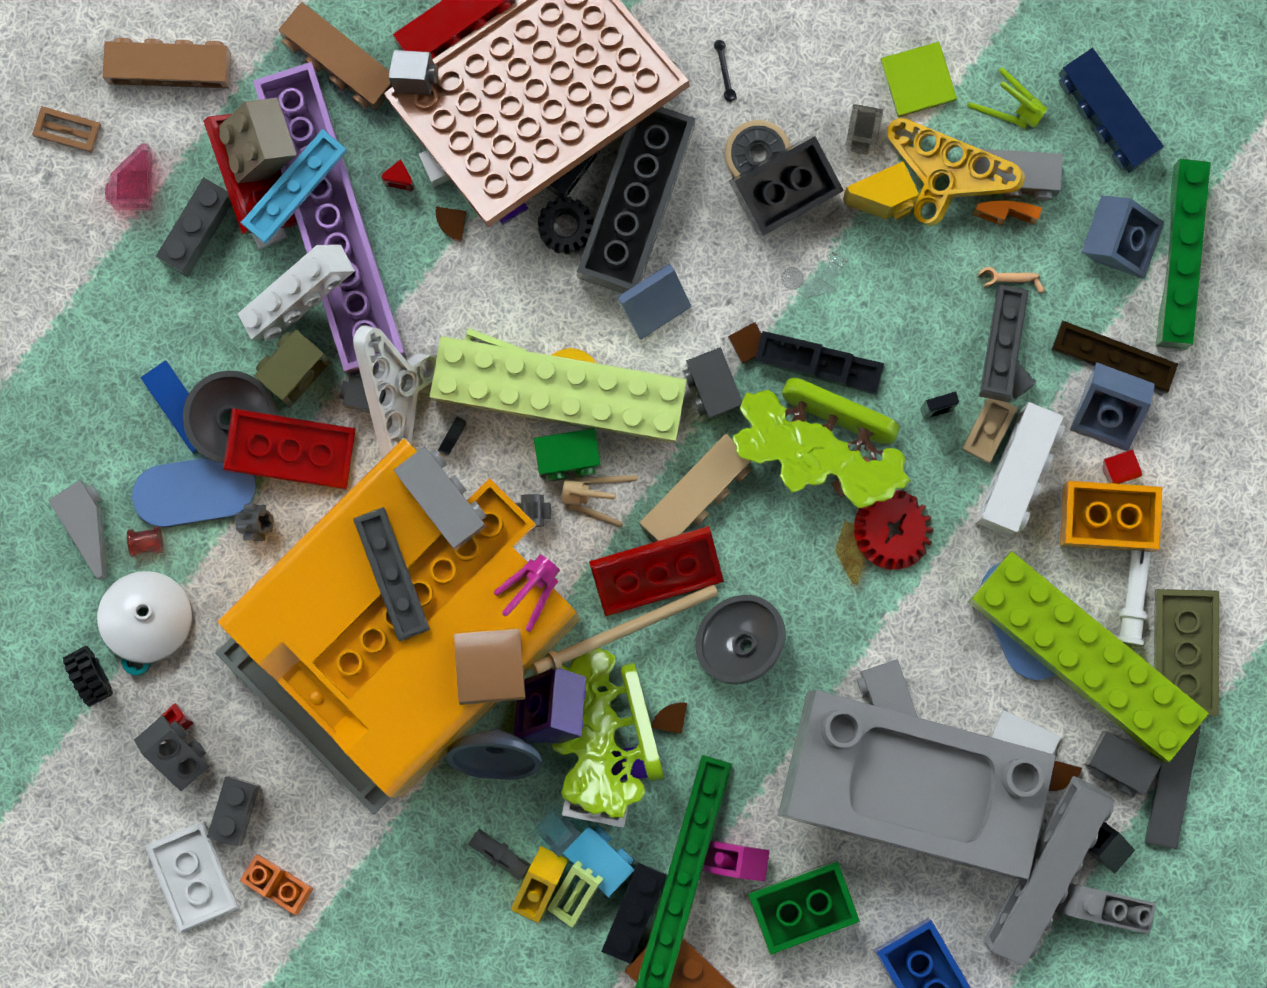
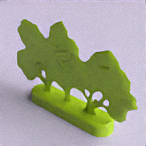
(592, 779)

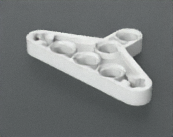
(398, 402)

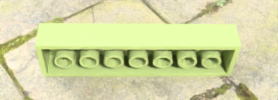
(558, 389)

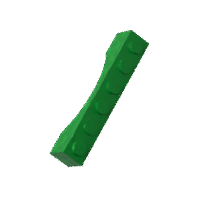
(1182, 277)

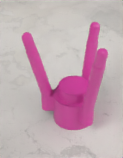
(540, 573)

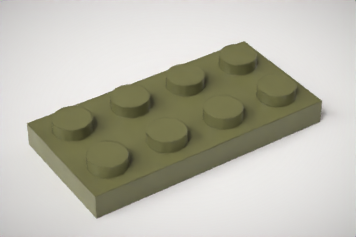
(1189, 643)

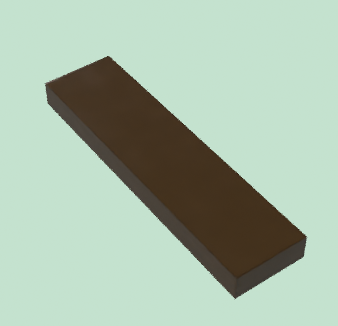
(1094, 347)

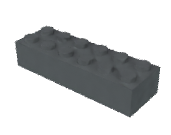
(636, 200)

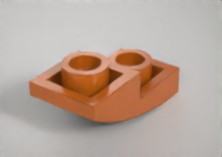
(276, 884)

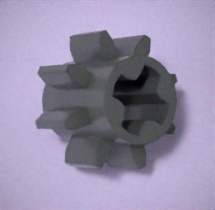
(535, 508)
(254, 522)

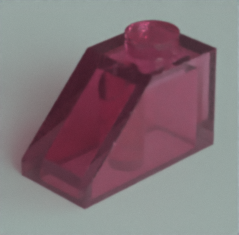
(132, 181)

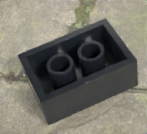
(786, 185)

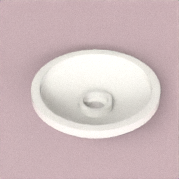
(150, 636)

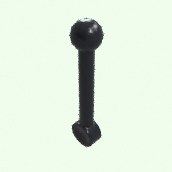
(729, 94)

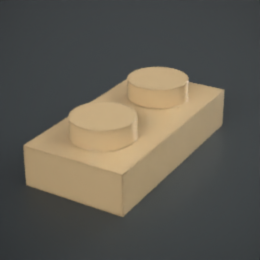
(989, 429)

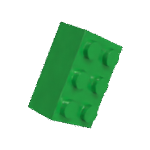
(803, 907)

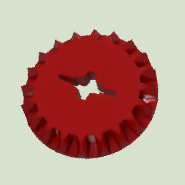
(899, 550)

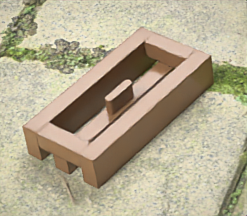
(92, 136)

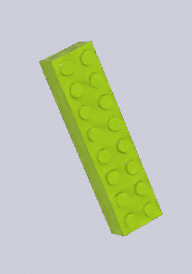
(1088, 657)

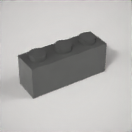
(195, 227)

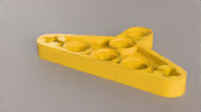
(962, 174)

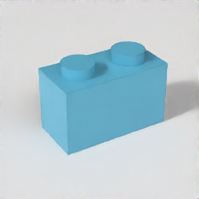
(599, 856)

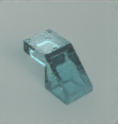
(558, 831)

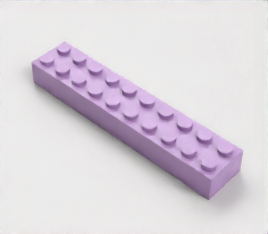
(333, 217)

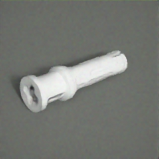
(1133, 613)

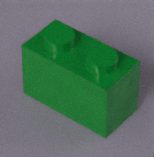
(567, 454)

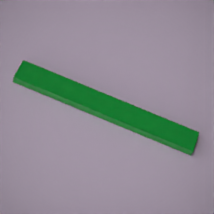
(684, 874)

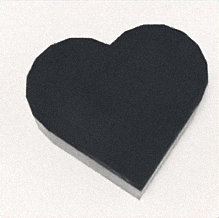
(452, 436)

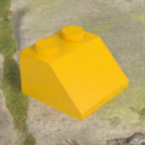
(884, 193)

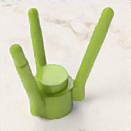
(1029, 110)

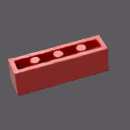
(447, 24)

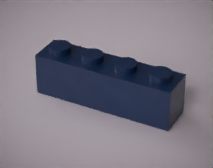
(1110, 111)

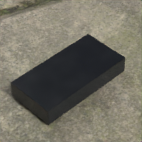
(939, 405)

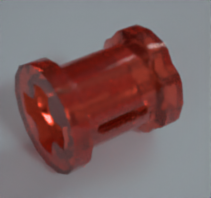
(144, 541)

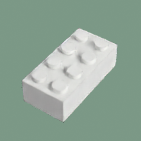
(1019, 469)

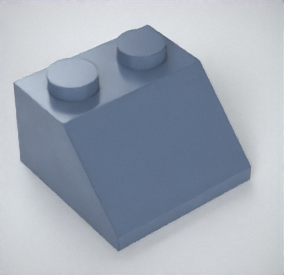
(1123, 235)
(1112, 406)

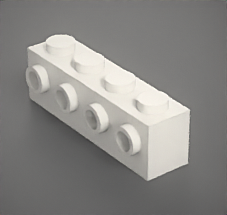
(296, 292)

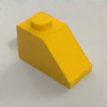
(539, 884)

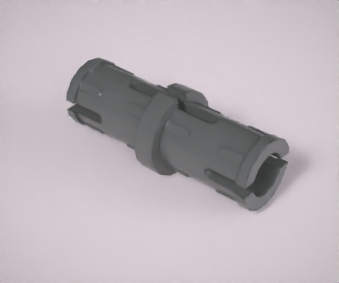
(499, 854)

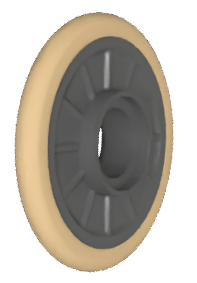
(751, 134)

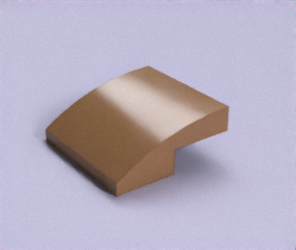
(489, 666)

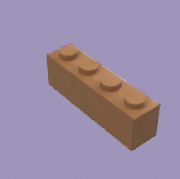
(337, 56)
(167, 64)

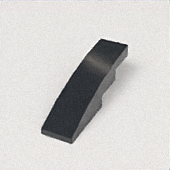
(819, 362)

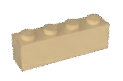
(697, 491)

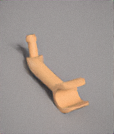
(1012, 278)

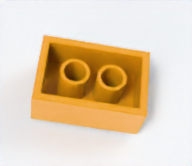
(1111, 516)

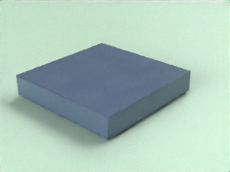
(654, 301)

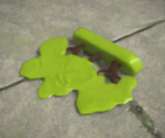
(812, 451)

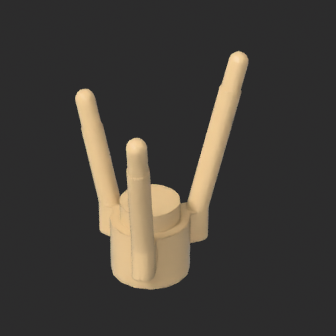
(578, 492)

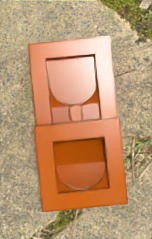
(998, 210)

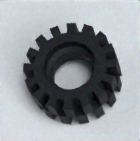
(565, 207)
(87, 676)

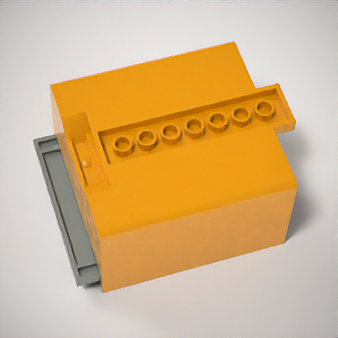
(327, 655)

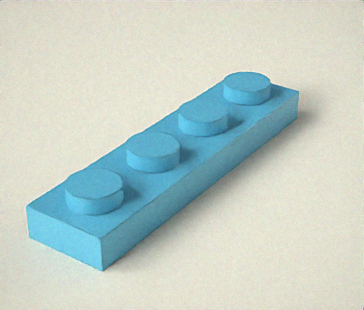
(294, 186)

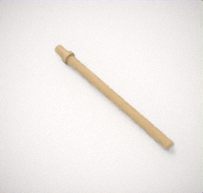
(555, 659)

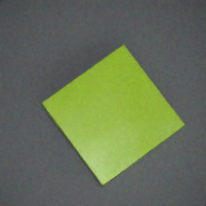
(918, 79)

